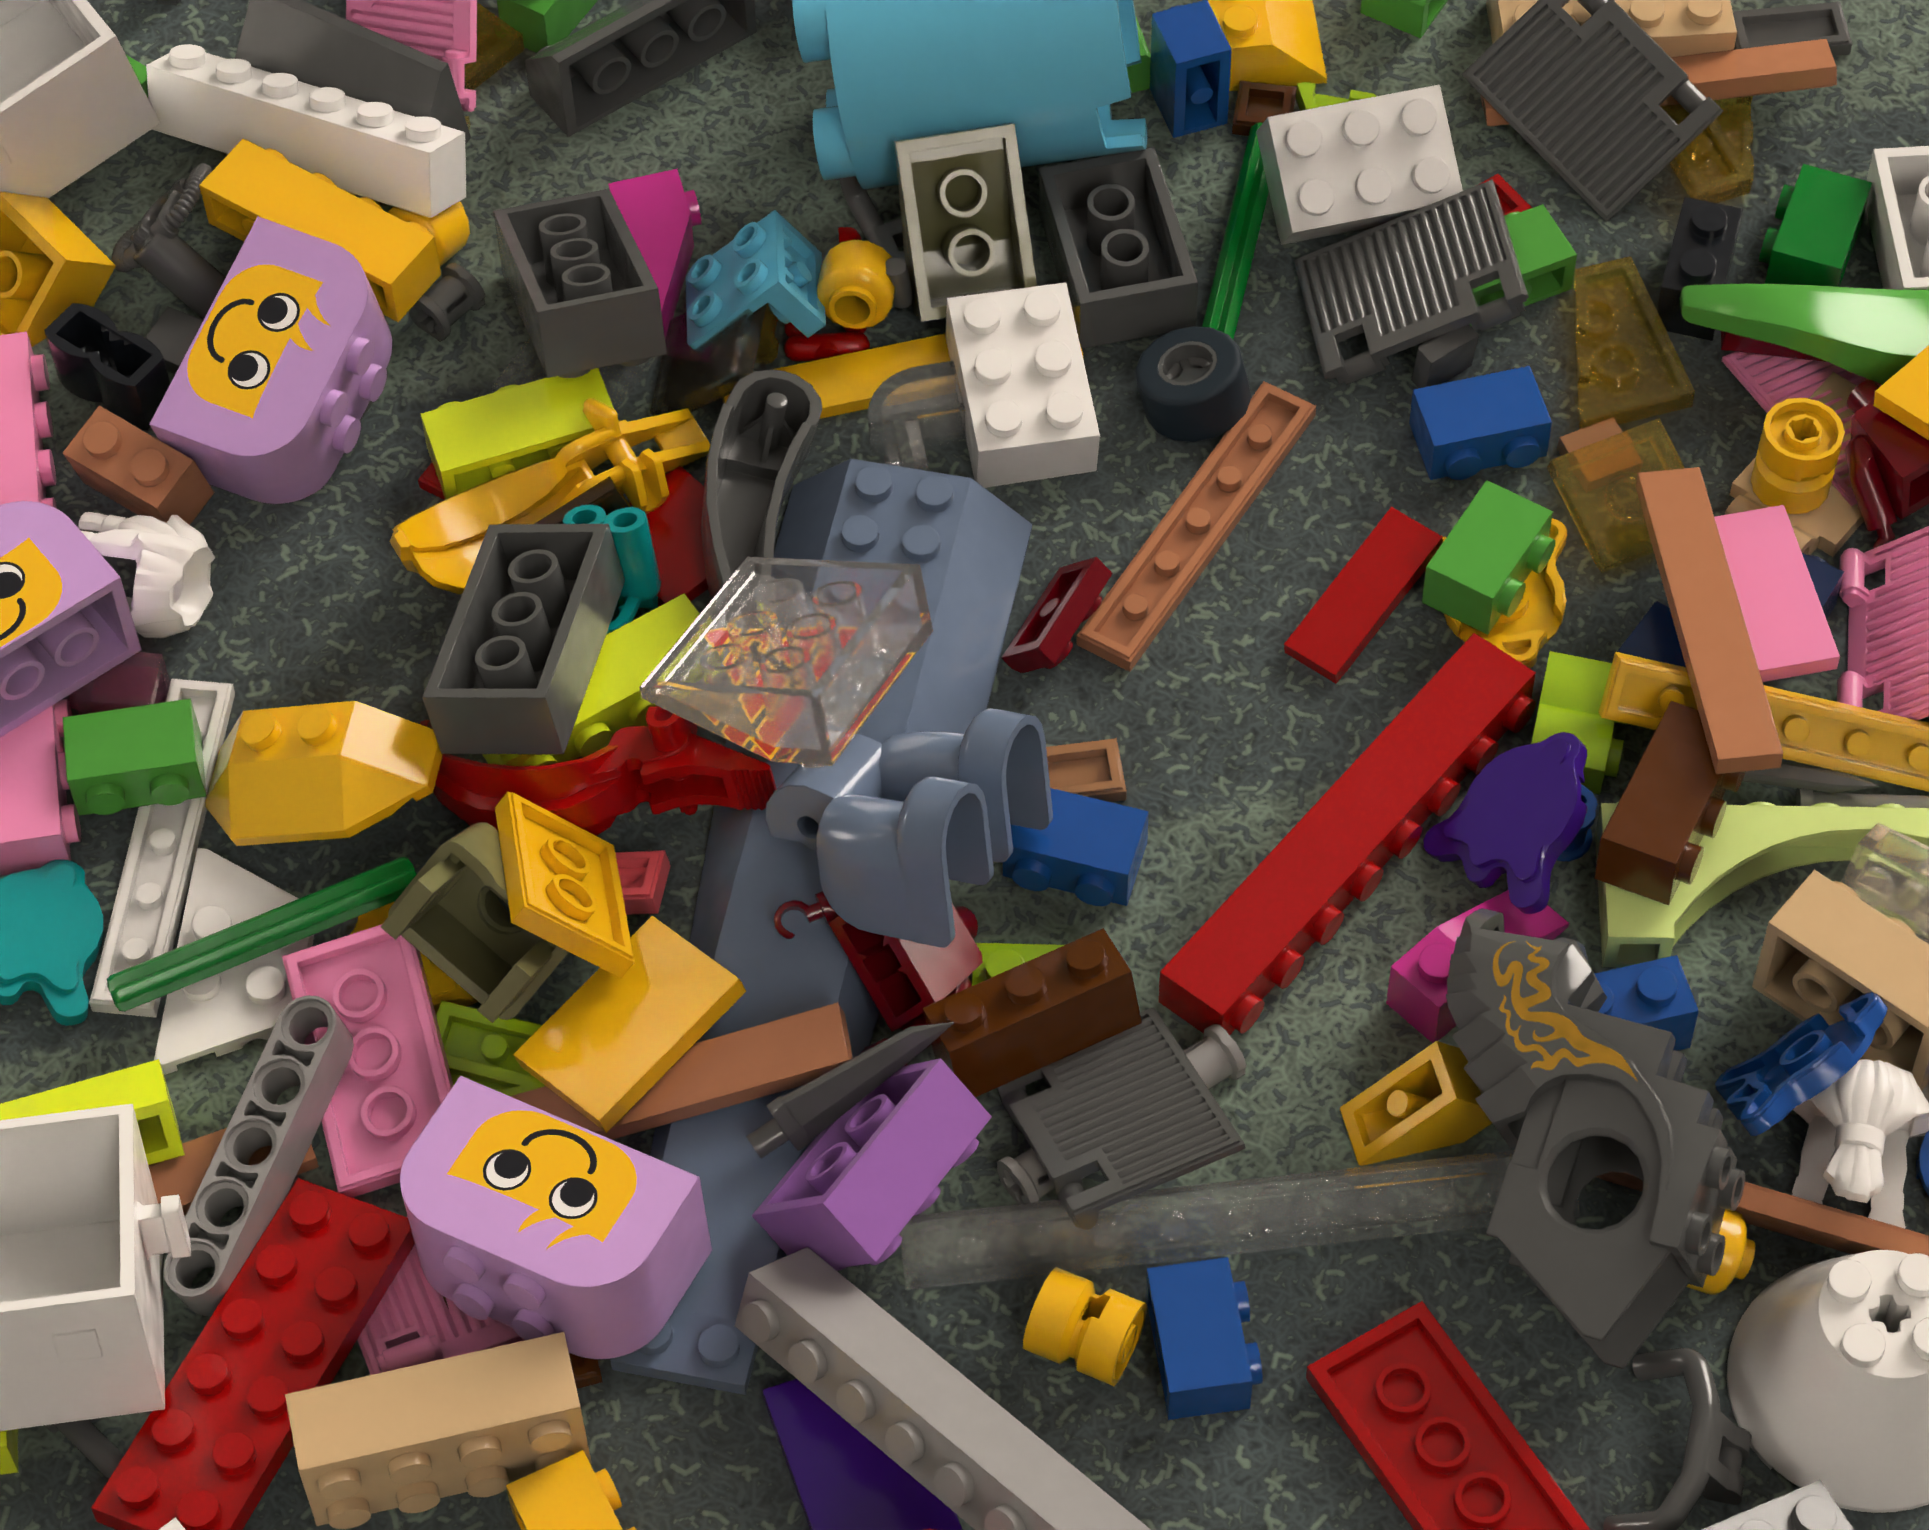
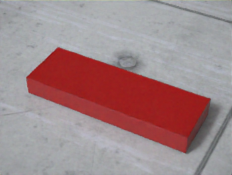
(1363, 595)

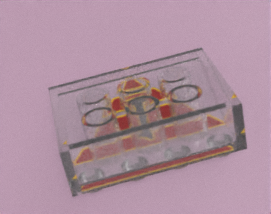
(795, 654)

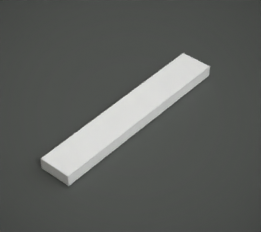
(161, 859)

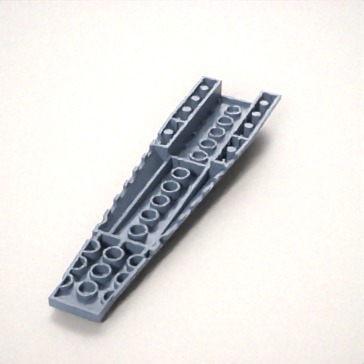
(970, 569)

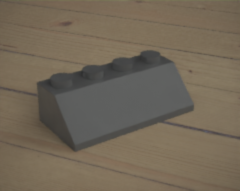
(631, 55)
(347, 56)

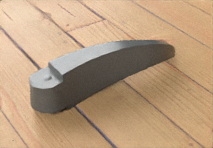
(751, 466)

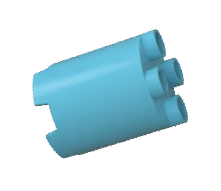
(969, 66)

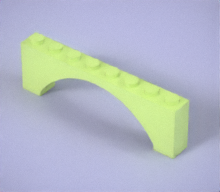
(1748, 846)

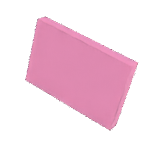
(1776, 594)

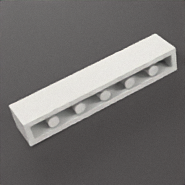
(321, 130)

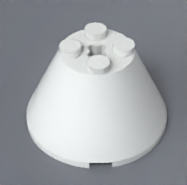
(1838, 1378)

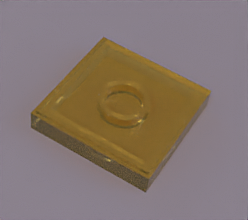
(1602, 491)

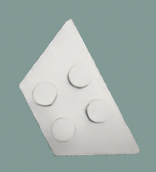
(239, 1002)

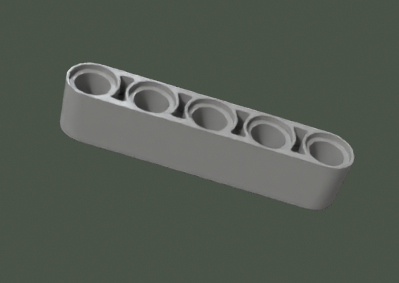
(254, 1125)

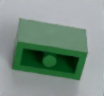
(1816, 229)

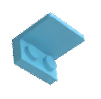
(758, 267)

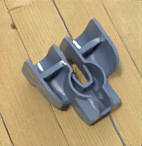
(913, 815)

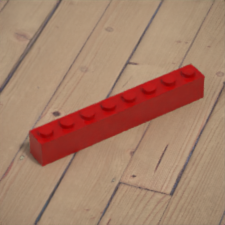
(1348, 839)

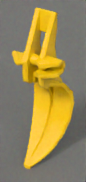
(447, 536)

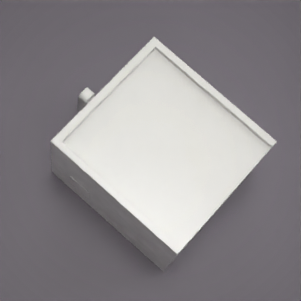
(63, 95)
(81, 1268)

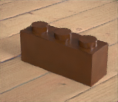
(1665, 811)
(1036, 1013)

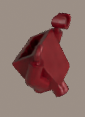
(1884, 464)
(897, 971)

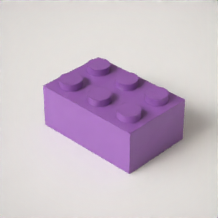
(875, 1168)

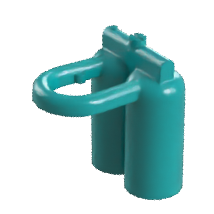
(636, 556)

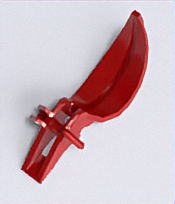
(640, 764)

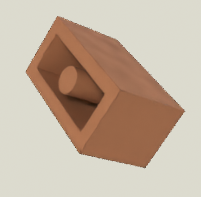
(137, 469)

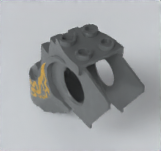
(1580, 1102)

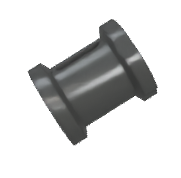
(447, 301)

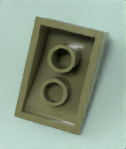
(963, 216)

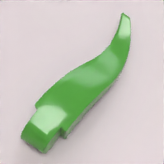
(1847, 326)

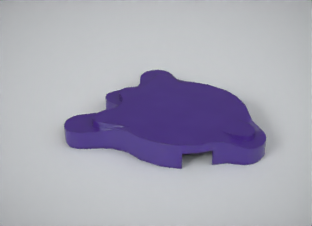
(1517, 819)

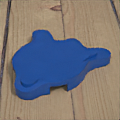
(1800, 1064)

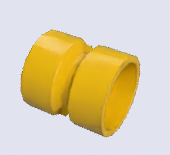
(1797, 455)
(1084, 1326)

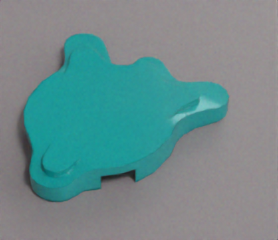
(49, 937)

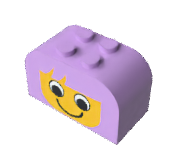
(279, 368)
(58, 612)
(550, 1223)

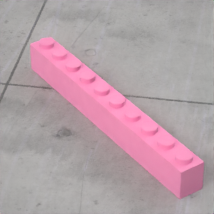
(33, 775)

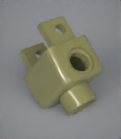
(465, 931)

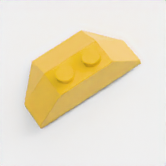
(318, 772)

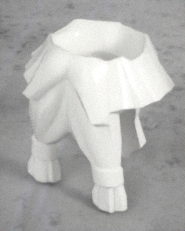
(170, 568)
(1861, 1138)

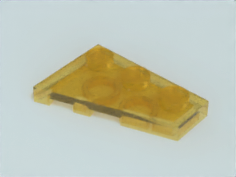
(1623, 349)

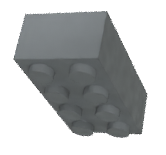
(580, 284)
(524, 639)

